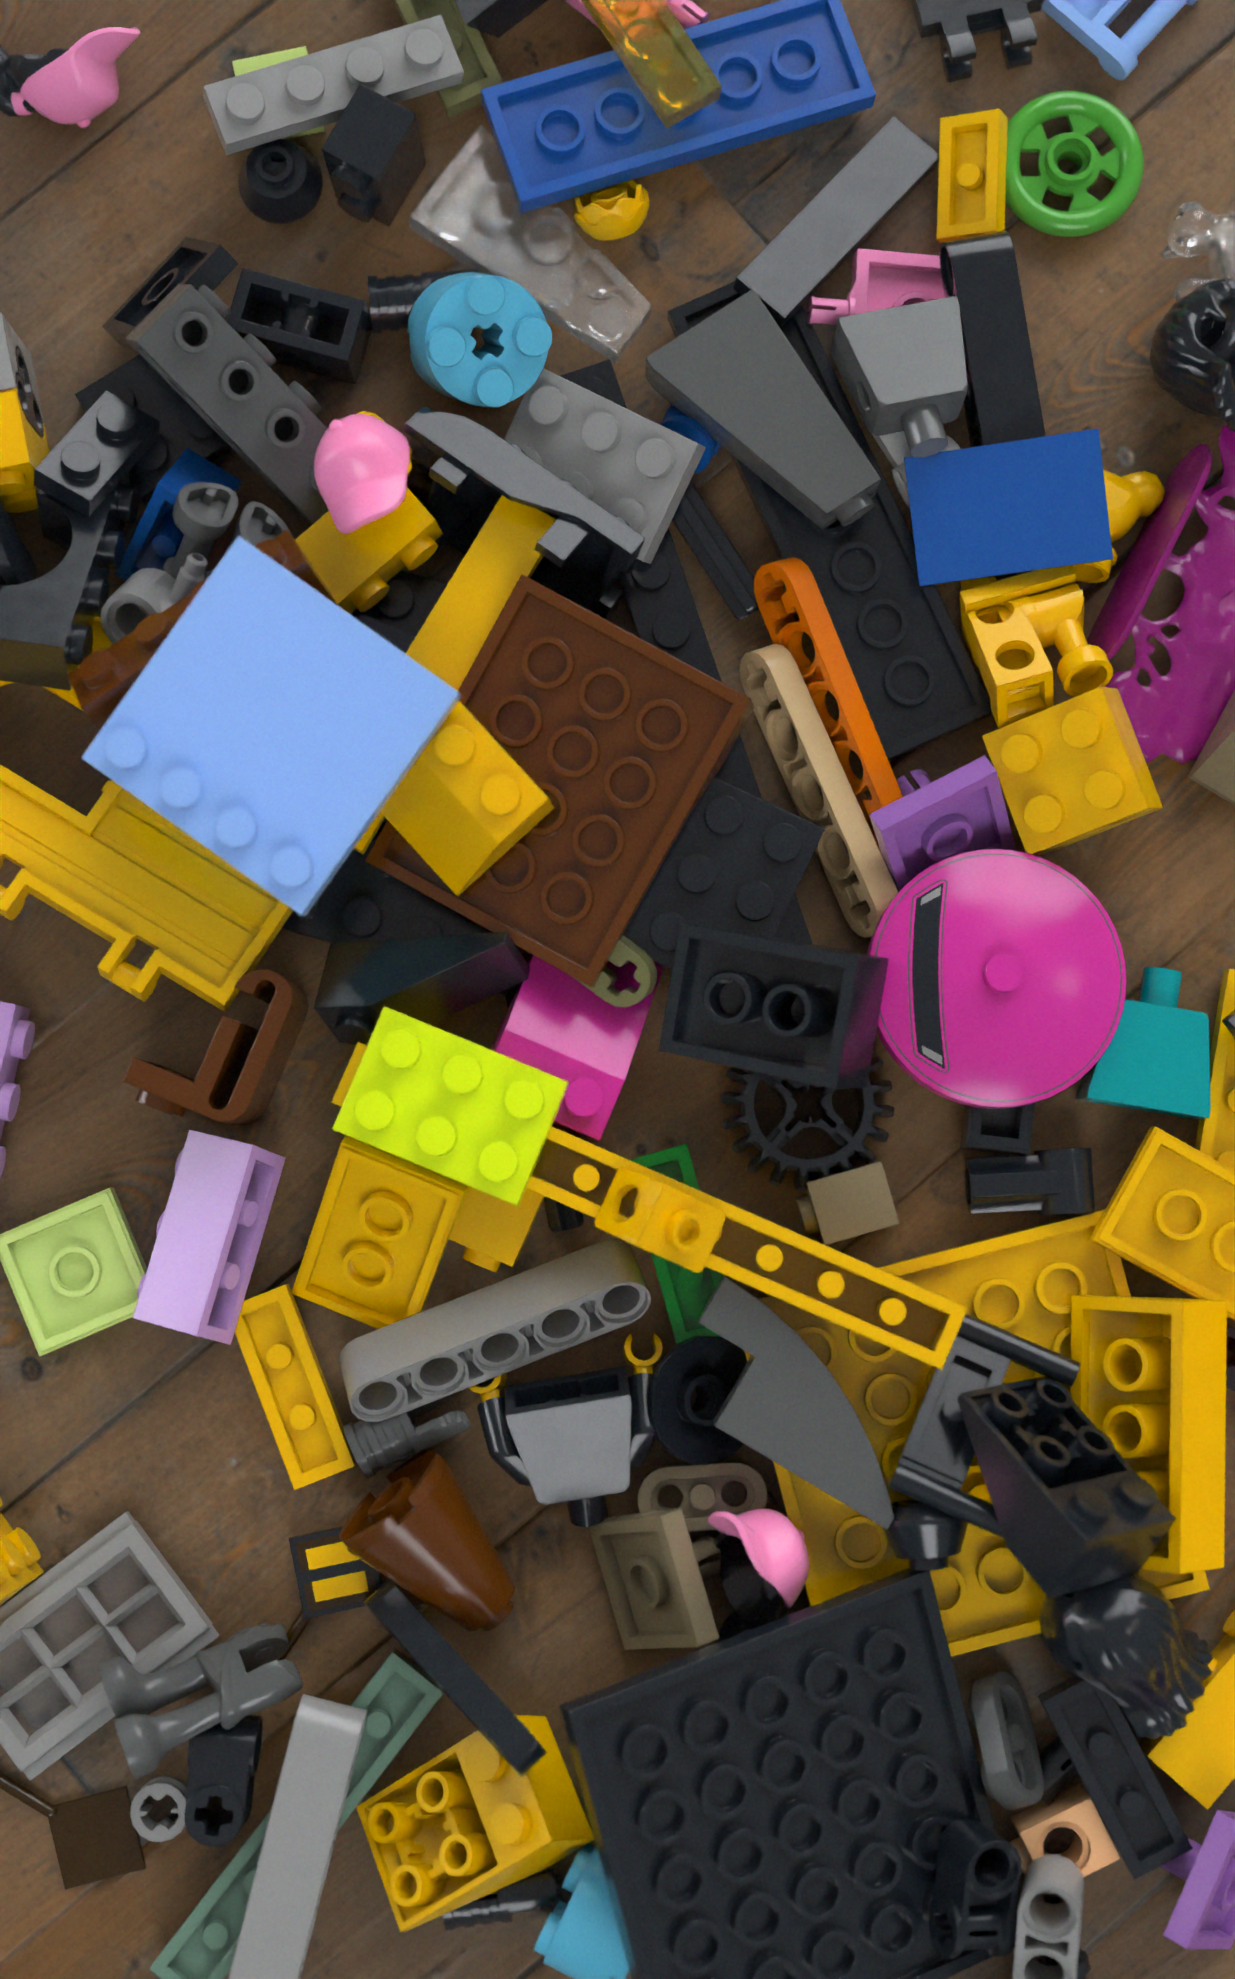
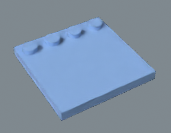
(271, 726)

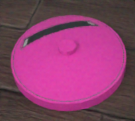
(998, 979)

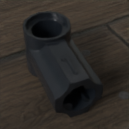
(1045, 1182)

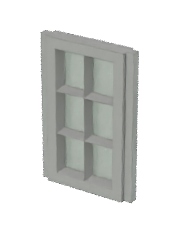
(92, 1606)

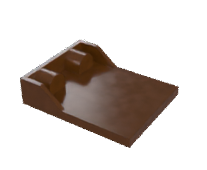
(618, 748)

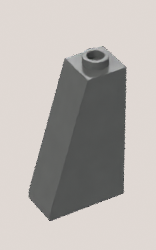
(766, 410)

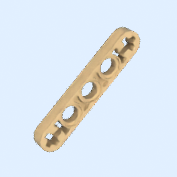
(783, 700)

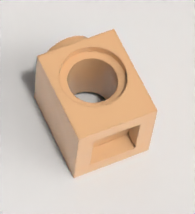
(1071, 1809)

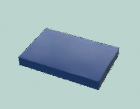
(1009, 508)

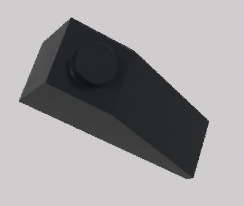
(414, 977)

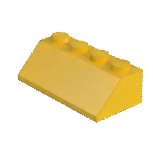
(1159, 1393)

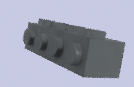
(236, 392)

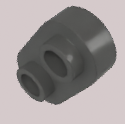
(1006, 1740)

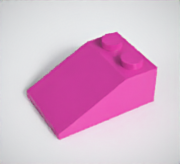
(575, 1037)

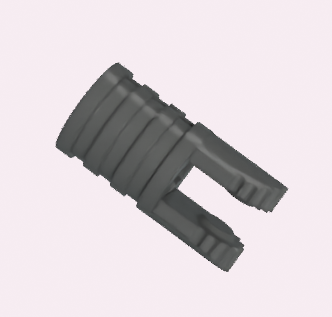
(394, 1440)

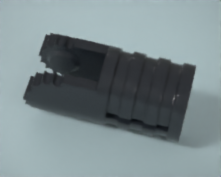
(394, 297)
(521, 1896)

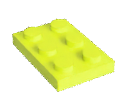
(451, 1106)

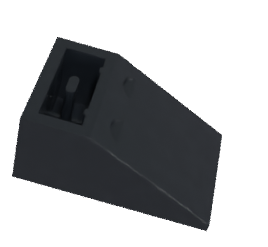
(1060, 1487)

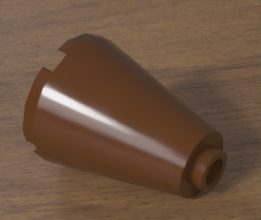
(432, 1544)

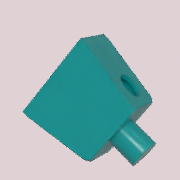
(1156, 1055)

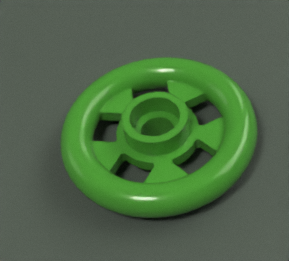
(1121, 165)

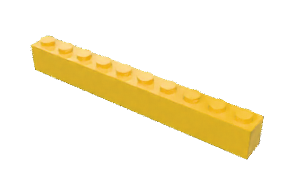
(757, 1251)

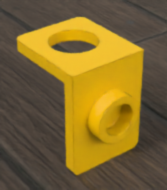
(664, 1221)

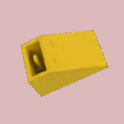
(471, 1825)

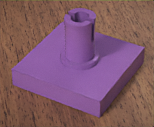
(942, 819)
(1207, 1903)

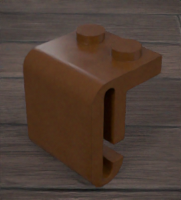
(239, 1064)

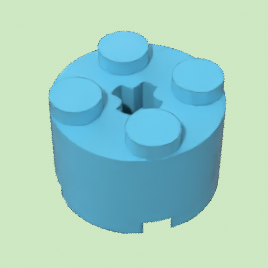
(513, 338)
(584, 1934)

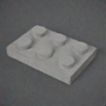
(607, 454)

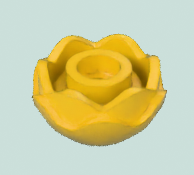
(612, 211)

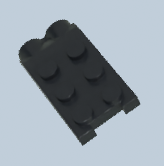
(465, 471)

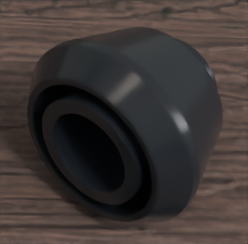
(280, 181)
(924, 1535)

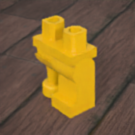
(1009, 627)

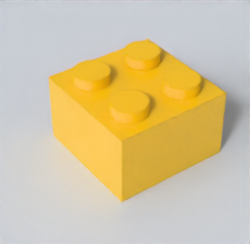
(1072, 771)

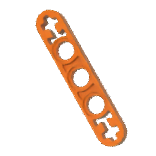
(826, 673)

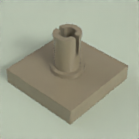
(657, 1579)

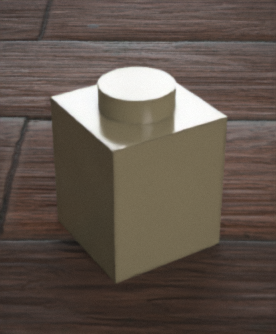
(847, 1204)

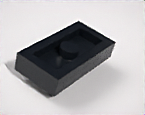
(96, 453)

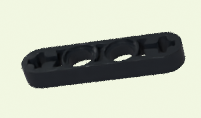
(455, 1678)

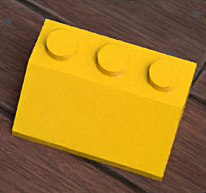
(464, 801)

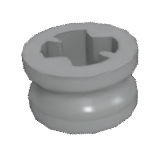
(157, 1789)

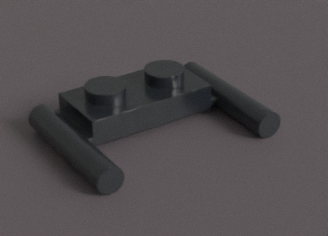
(938, 1443)

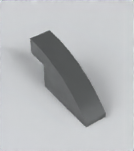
(793, 1406)

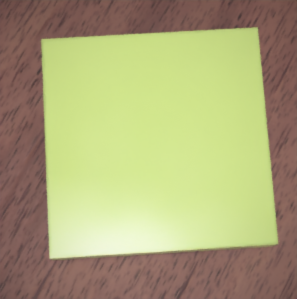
(74, 1270)

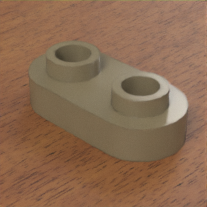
(702, 1490)

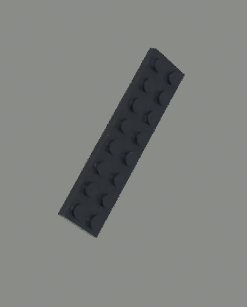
(890, 627)

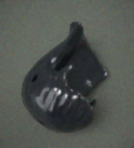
(1196, 350)
(1131, 1647)

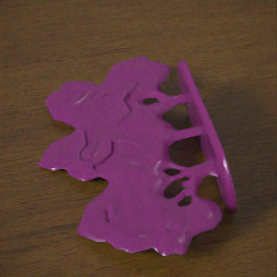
(1186, 703)

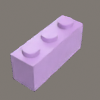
(209, 1237)

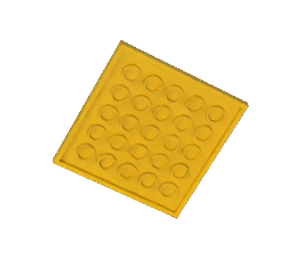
(1013, 1283)

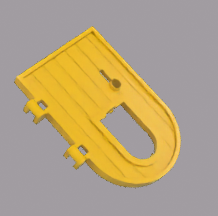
(134, 879)

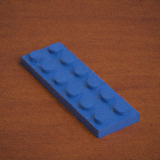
(595, 129)

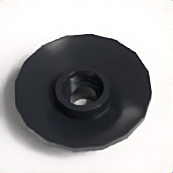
(686, 1431)

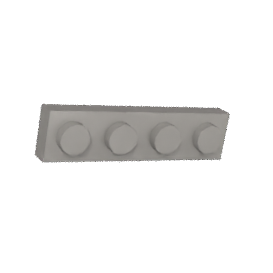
(319, 85)

